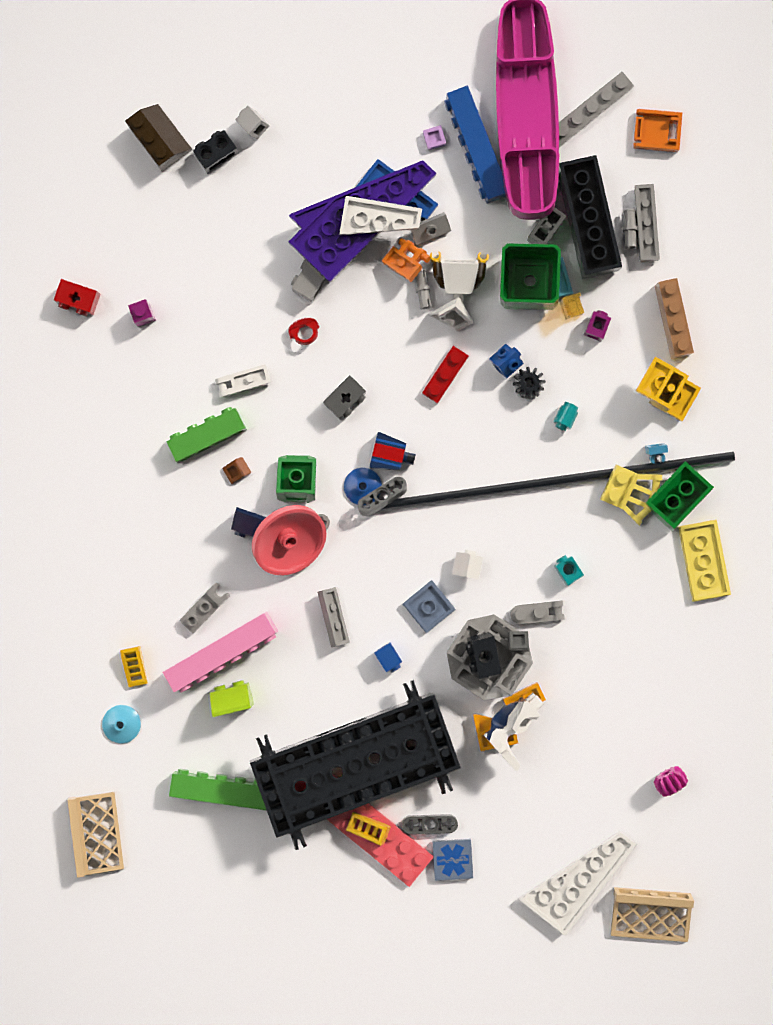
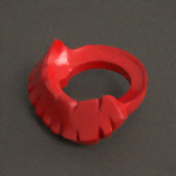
(293, 330)

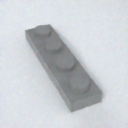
(646, 222)

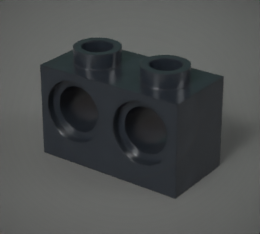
(218, 155)

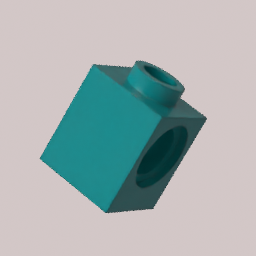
(576, 573)

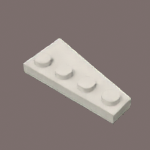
(373, 216)

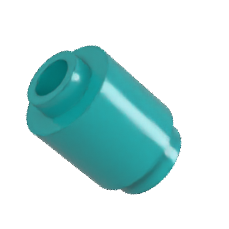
(566, 416)

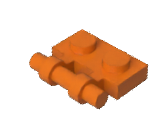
(403, 264)

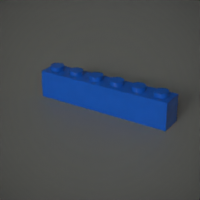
(476, 143)

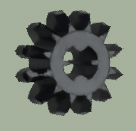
(535, 381)

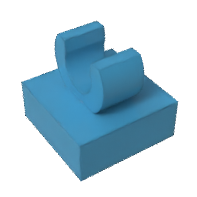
(656, 449)

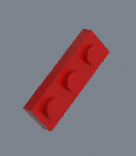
(445, 374)

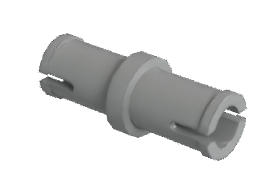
(630, 228)
(423, 290)

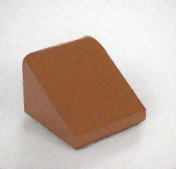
(236, 470)

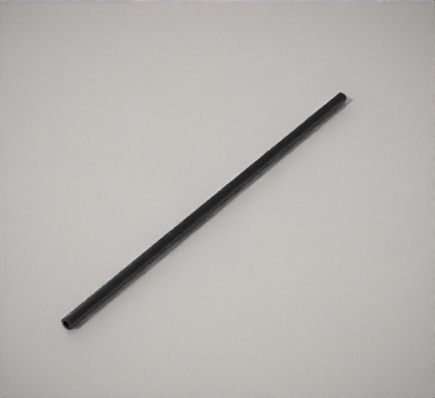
(555, 481)

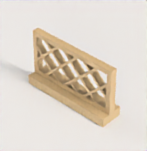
(79, 840)
(652, 898)

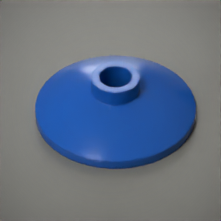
(358, 476)

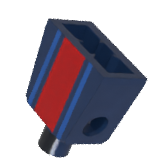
(390, 453)

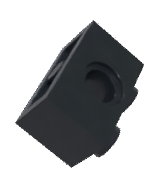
(490, 664)

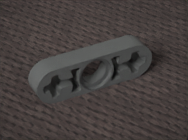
(382, 503)
(435, 830)

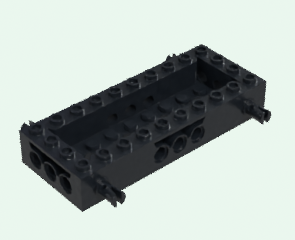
(350, 749)

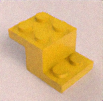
(668, 389)

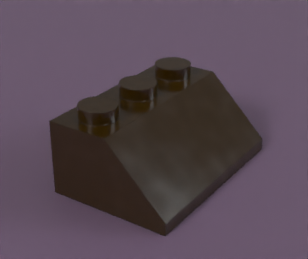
(158, 136)

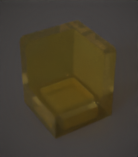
(572, 306)

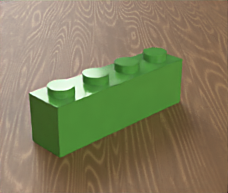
(206, 435)

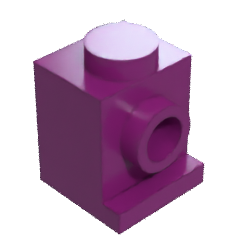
(603, 319)

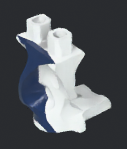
(512, 720)

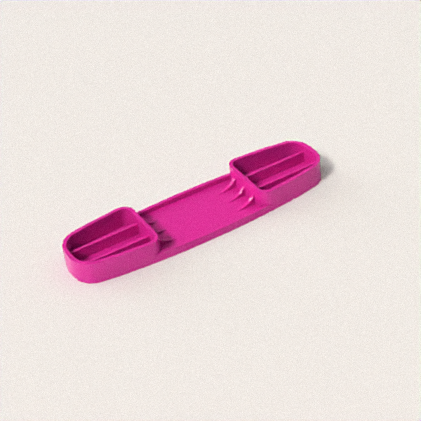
(527, 109)

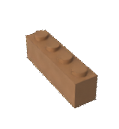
(674, 318)

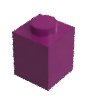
(141, 312)

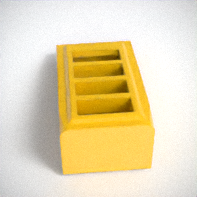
(125, 660)
(378, 825)

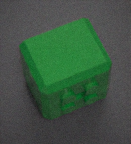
(533, 260)

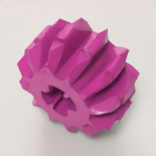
(670, 781)

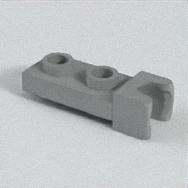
(203, 609)

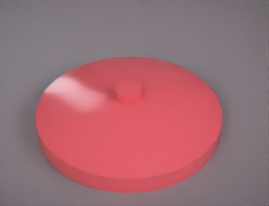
(289, 540)

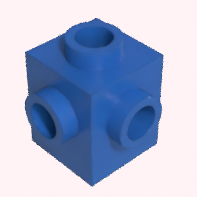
(506, 360)

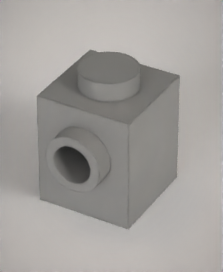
(252, 122)

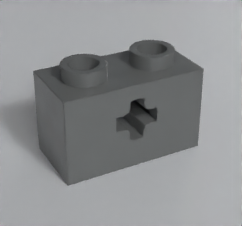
(546, 227)
(347, 387)

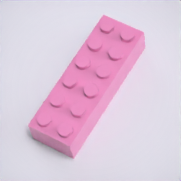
(219, 652)

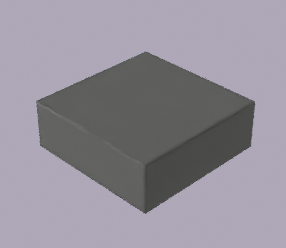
(518, 641)

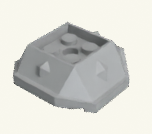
(512, 664)

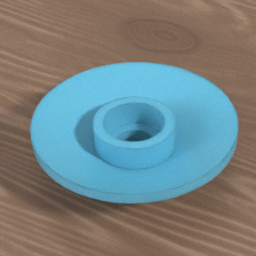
(130, 720)

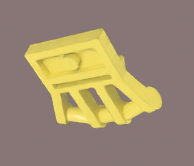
(621, 486)

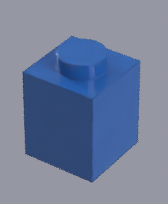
(388, 657)

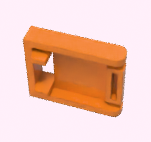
(653, 130)

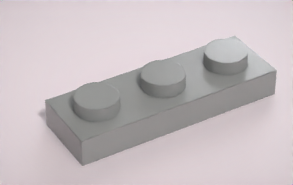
(333, 617)

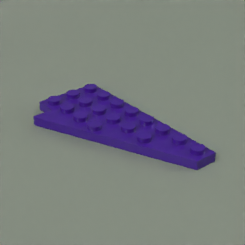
(320, 223)

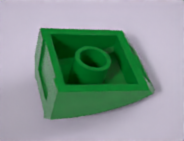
(296, 478)

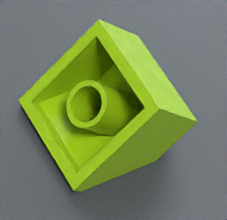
(231, 699)

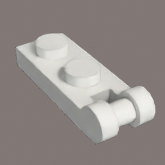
(243, 380)

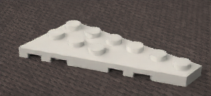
(571, 890)

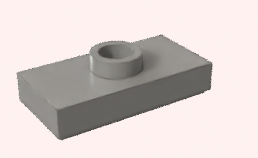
(431, 228)

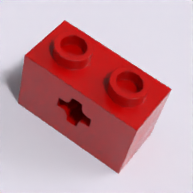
(68, 290)

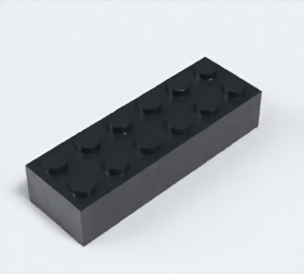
(589, 217)

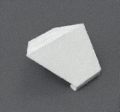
(453, 314)

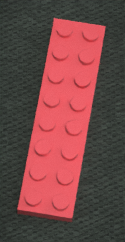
(398, 854)

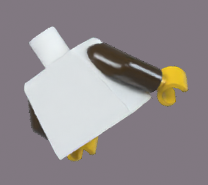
(459, 276)

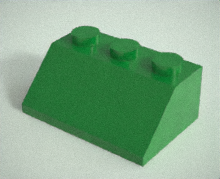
(679, 496)

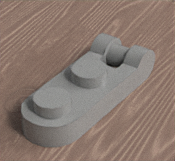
(537, 612)

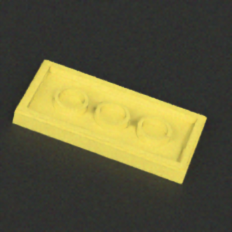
(704, 560)

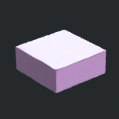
(434, 137)

